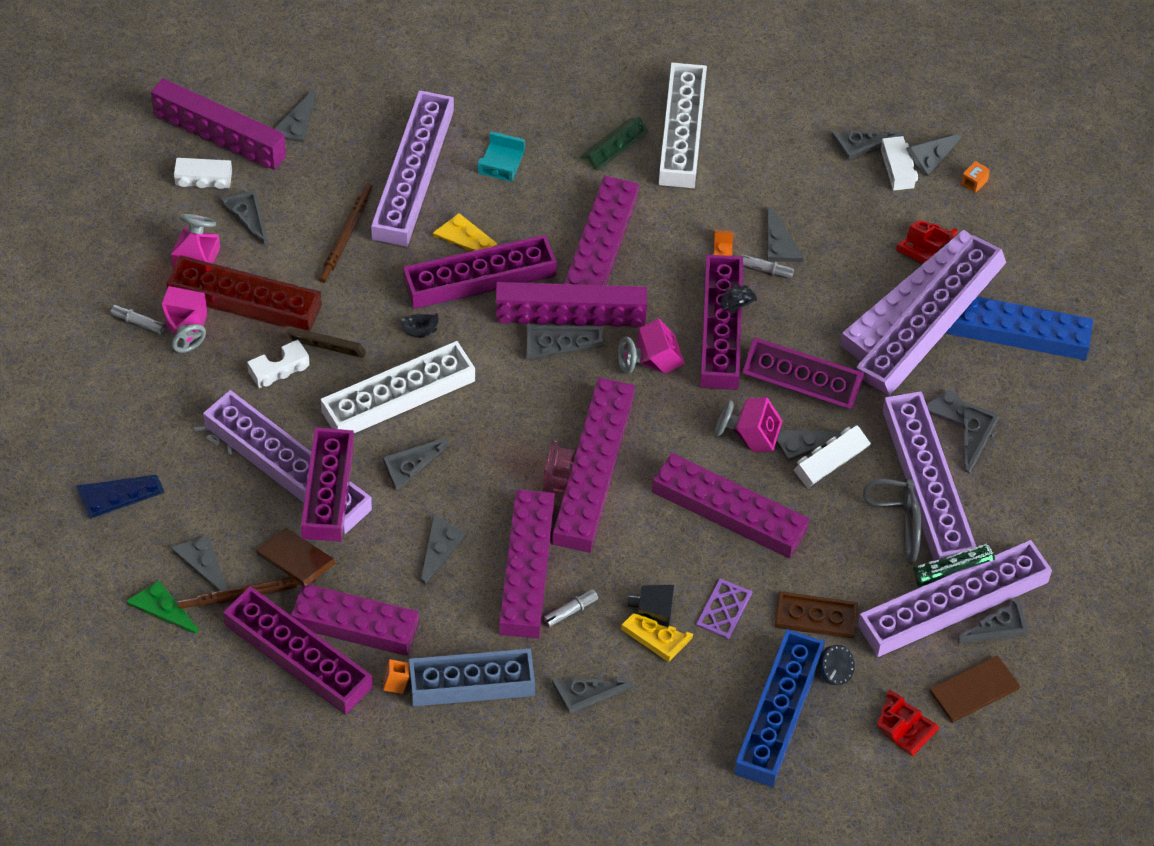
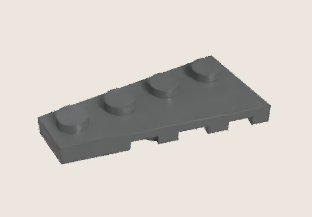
(557, 339)

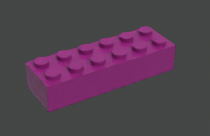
(803, 373)
(327, 484)
(356, 619)

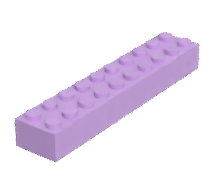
(412, 168)
(931, 314)
(876, 322)
(273, 451)
(925, 463)
(954, 598)

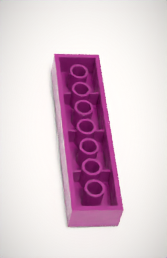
(218, 124)
(603, 232)
(479, 271)
(571, 304)
(720, 328)
(730, 505)
(527, 564)
(298, 650)

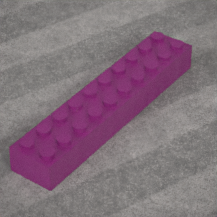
(594, 465)

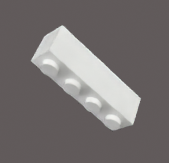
(832, 456)

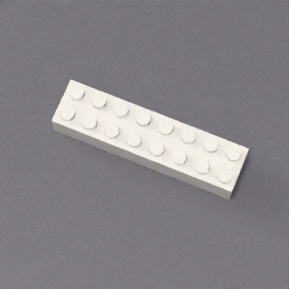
(682, 125)
(399, 389)

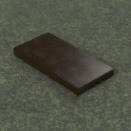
(326, 342)

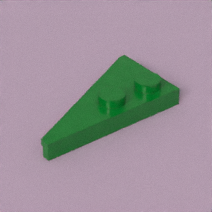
(159, 602)

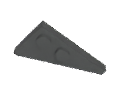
(862, 142)
(780, 243)
(949, 408)
(442, 542)
(202, 558)
(583, 693)

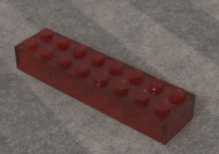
(248, 293)

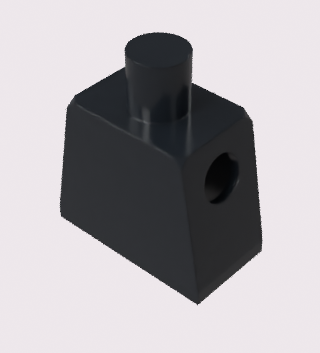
(654, 602)

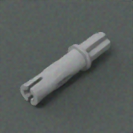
(766, 266)
(138, 319)
(570, 608)

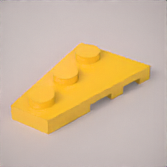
(659, 639)

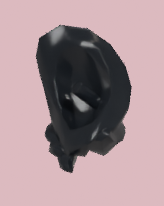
(737, 297)
(420, 324)

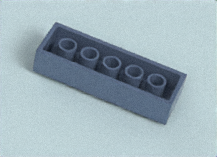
(472, 677)

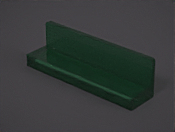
(615, 142)
(943, 567)

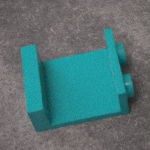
(502, 157)

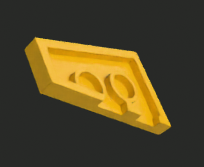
(464, 234)

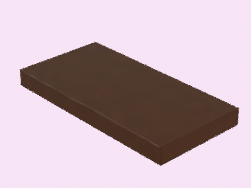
(295, 556)
(816, 615)
(974, 689)

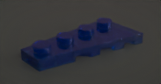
(116, 494)

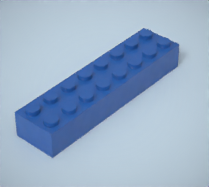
(1025, 328)
(779, 708)

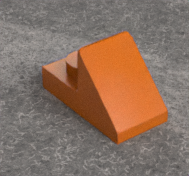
(723, 242)

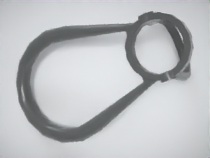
(910, 501)

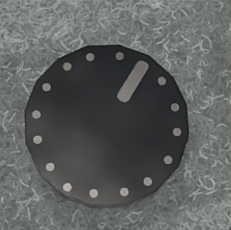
(836, 665)

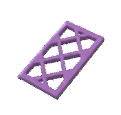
(732, 621)

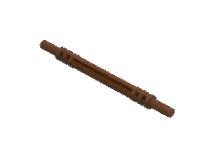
(345, 233)
(234, 593)

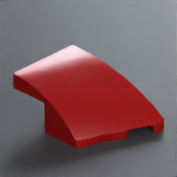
(927, 240)
(905, 722)

